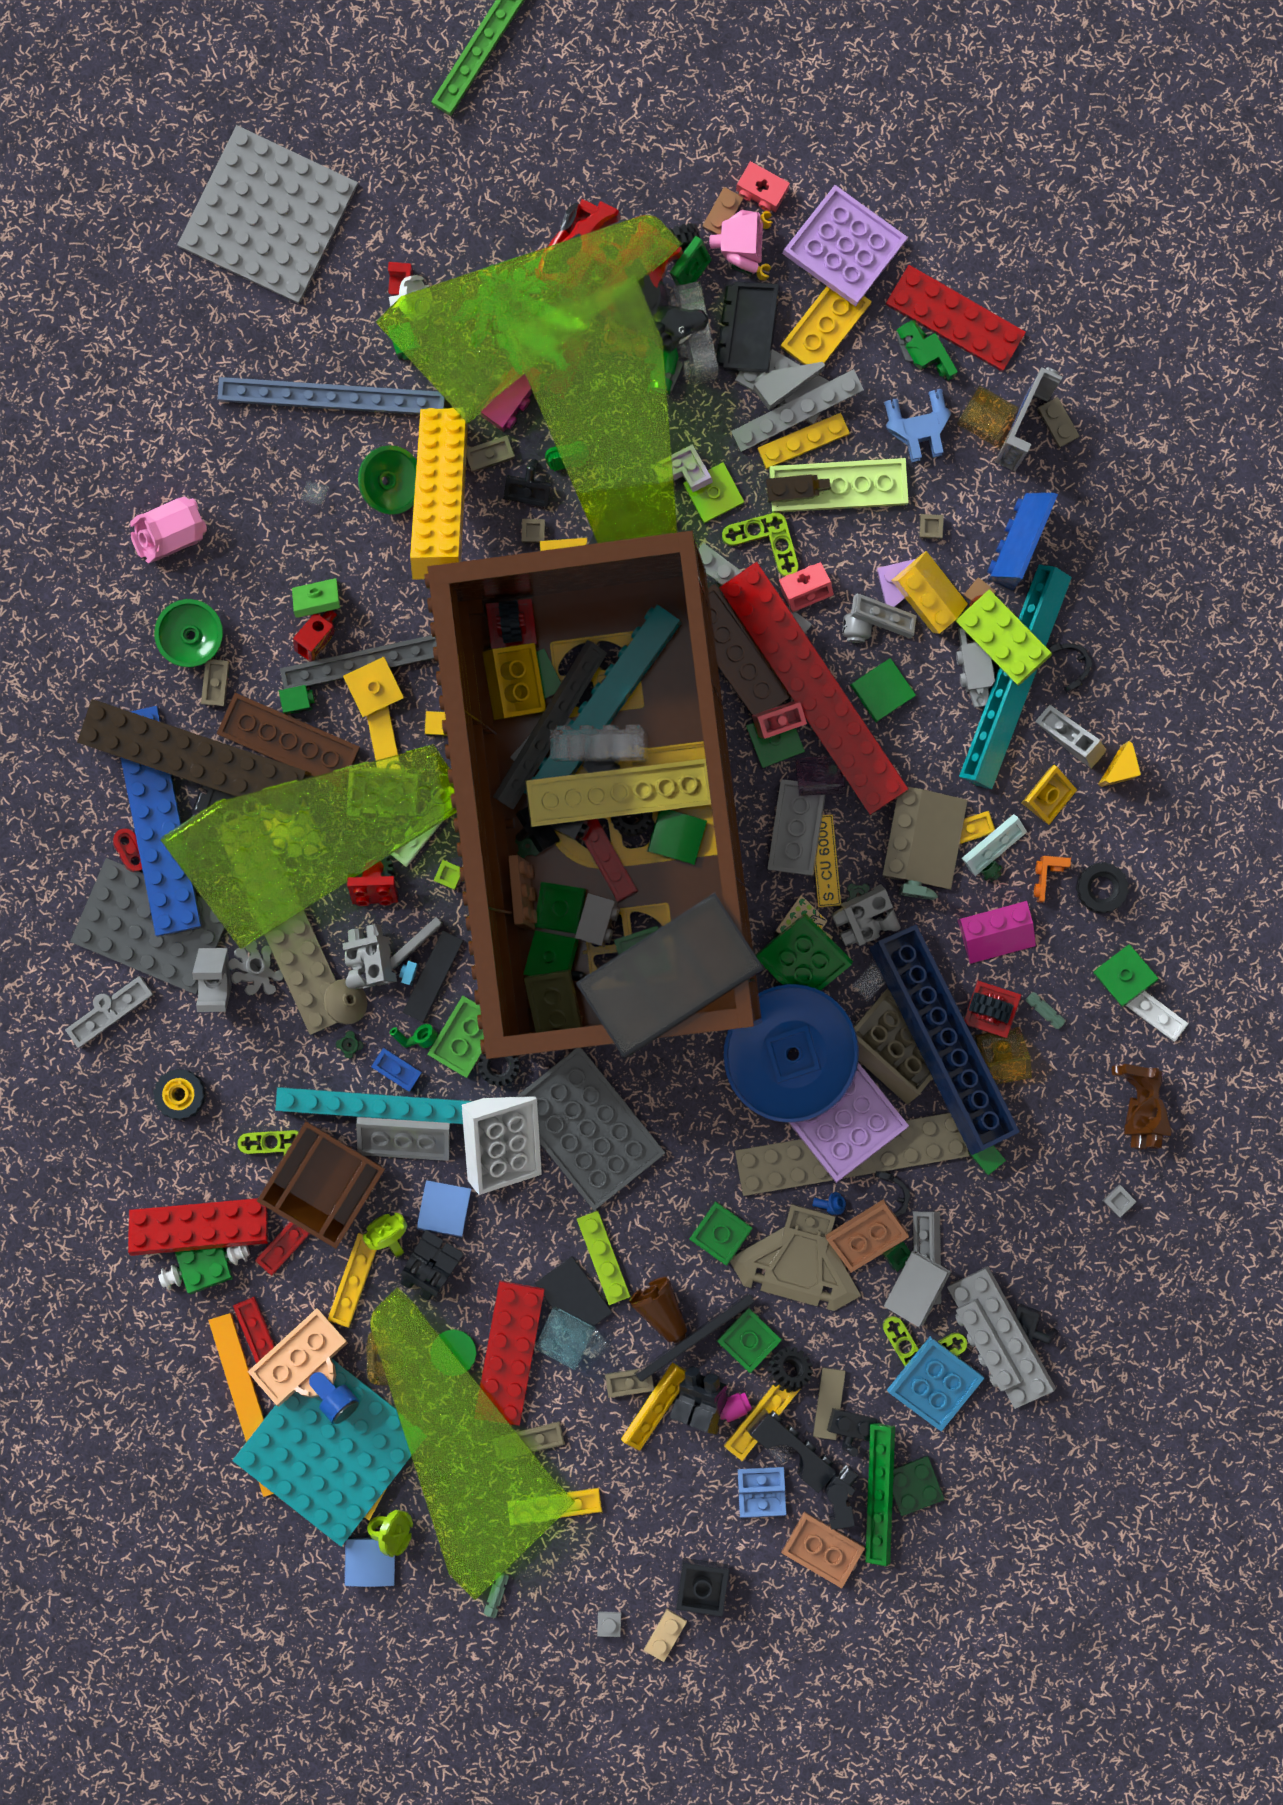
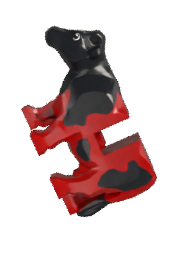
(674, 323)

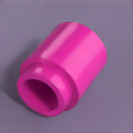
(735, 1407)

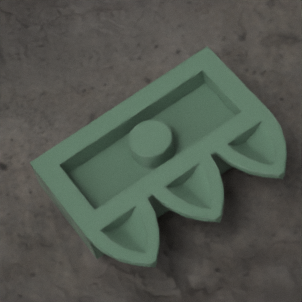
(914, 889)

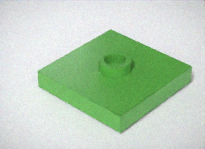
(316, 598)

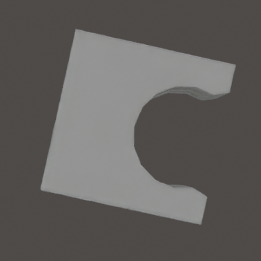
(213, 979)

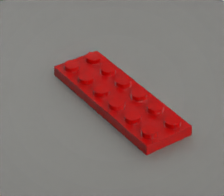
(955, 318)
(197, 1227)
(511, 1347)

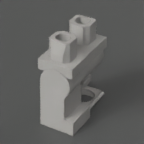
(859, 914)
(368, 956)

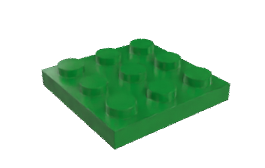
(804, 955)

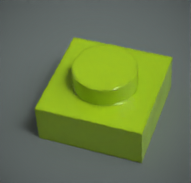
(448, 875)

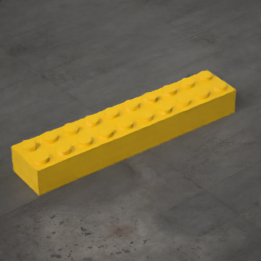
(439, 490)

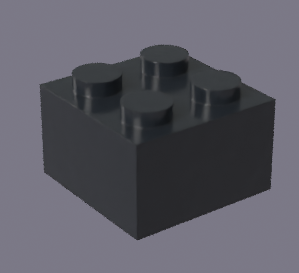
(702, 1586)

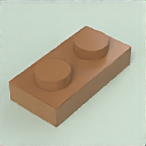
(723, 209)

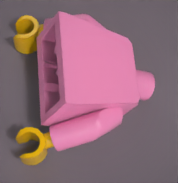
(742, 241)

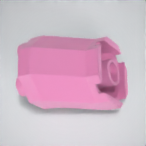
(167, 529)

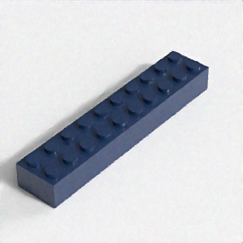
(944, 1039)

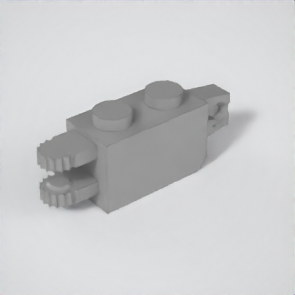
(977, 670)

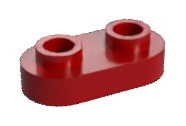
(127, 851)

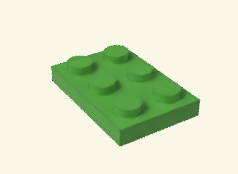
(460, 1039)

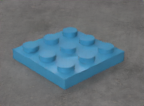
(935, 1383)

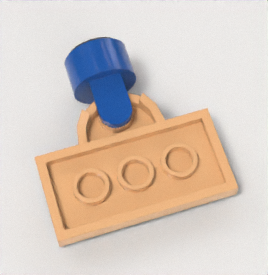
(305, 1366)

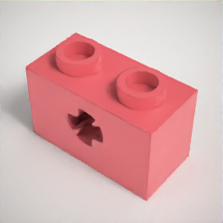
(756, 177)
(806, 587)
(779, 719)

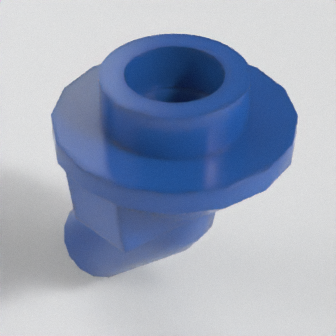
(834, 1205)

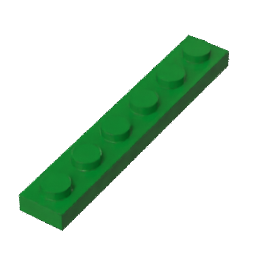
(880, 1494)

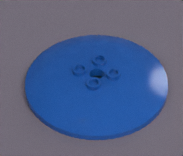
(759, 1059)

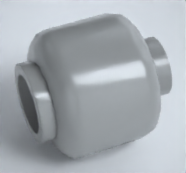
(856, 629)

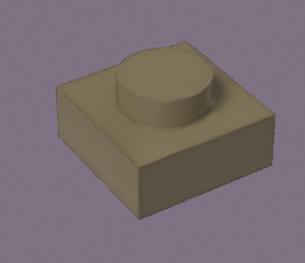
(931, 526)
(533, 530)

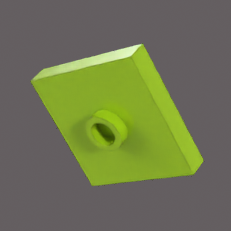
(717, 496)

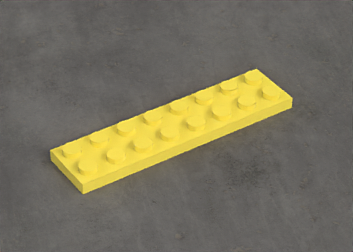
(617, 792)

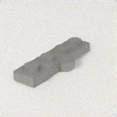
(108, 1011)

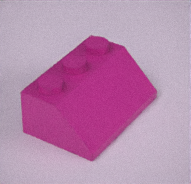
(997, 932)

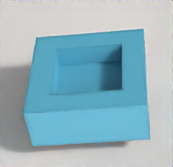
(408, 972)

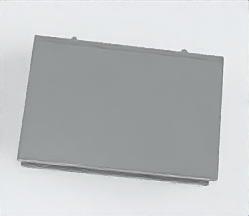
(917, 1288)

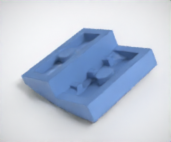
(444, 1209)
(761, 1492)
(367, 1564)

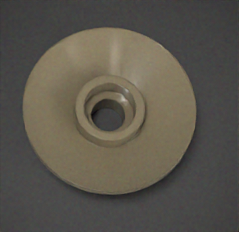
(339, 1008)

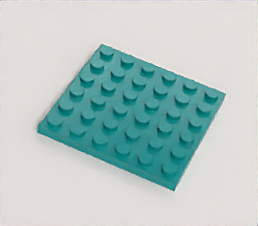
(327, 1468)

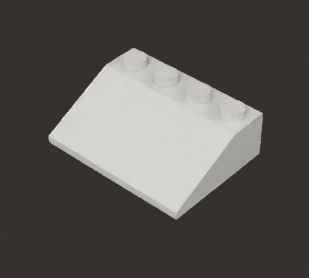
(501, 1141)

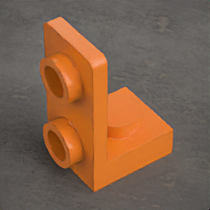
(1056, 864)

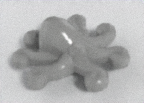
(254, 969)

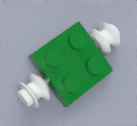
(203, 1268)

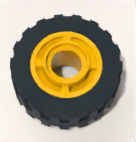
(165, 1094)

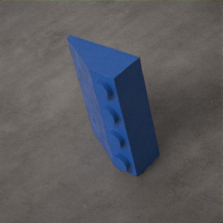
(1021, 539)

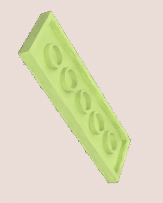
(851, 483)

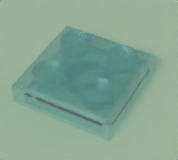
(564, 1338)

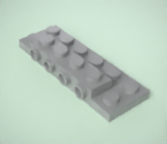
(999, 1338)

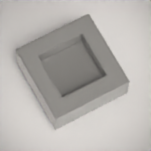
(1119, 1201)
(609, 1624)

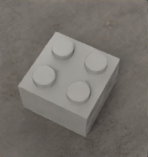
(597, 920)

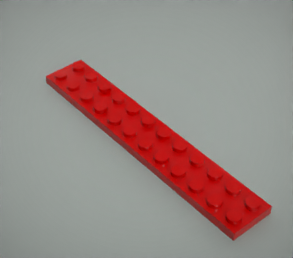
(815, 687)

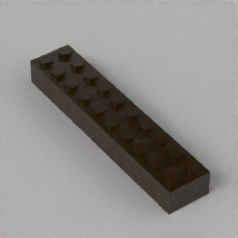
(182, 752)

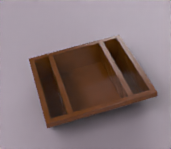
(320, 1184)

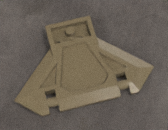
(798, 1261)

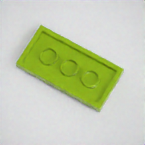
(1003, 637)

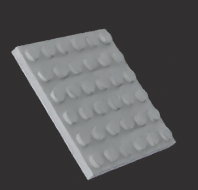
(267, 214)

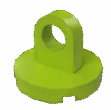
(385, 1232)
(394, 1532)

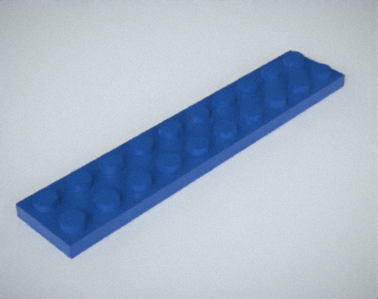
(154, 815)

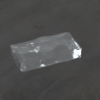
(869, 982)

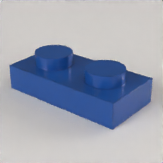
(396, 1069)

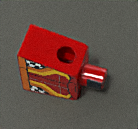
(309, 641)

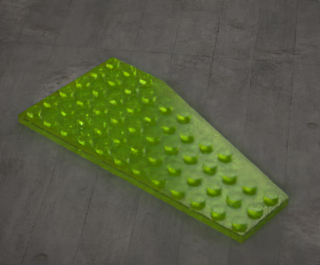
(607, 407)
(299, 840)

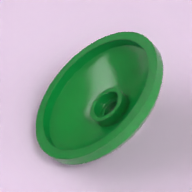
(400, 471)
(173, 629)

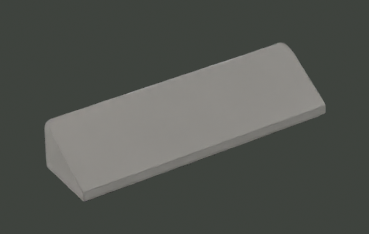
(929, 1236)

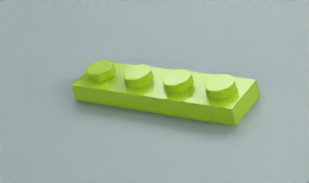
(603, 1257)

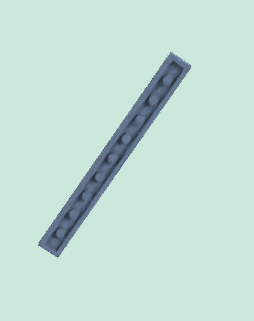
(327, 396)

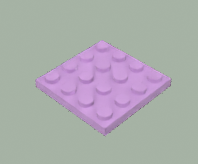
(845, 245)
(852, 1128)

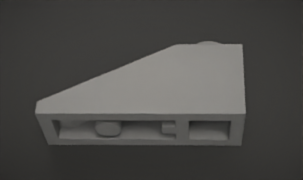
(782, 383)
(1071, 736)

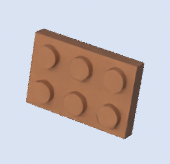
(522, 893)
(867, 1236)
(823, 1549)

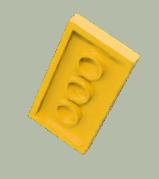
(823, 327)

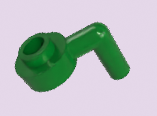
(423, 1036)

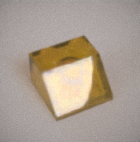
(987, 416)
(1005, 1058)

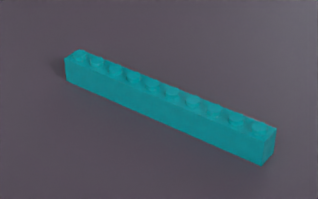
(619, 682)
(1007, 698)
(369, 1105)

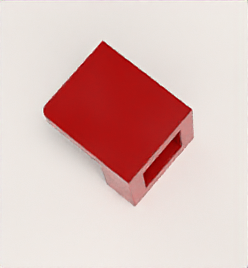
(397, 273)

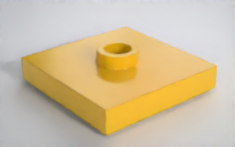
(373, 686)

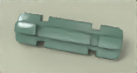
(1045, 1010)
(496, 1595)

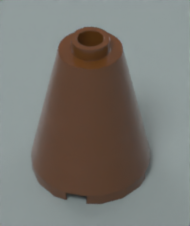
(660, 1309)

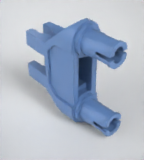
(919, 428)

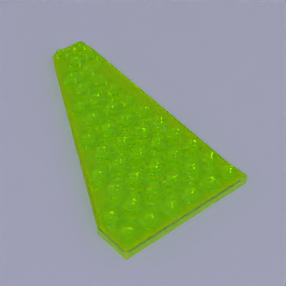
(461, 325)
(473, 1468)

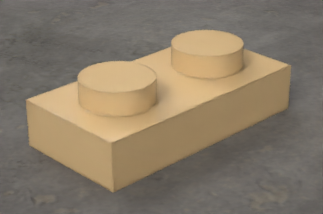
(665, 1635)

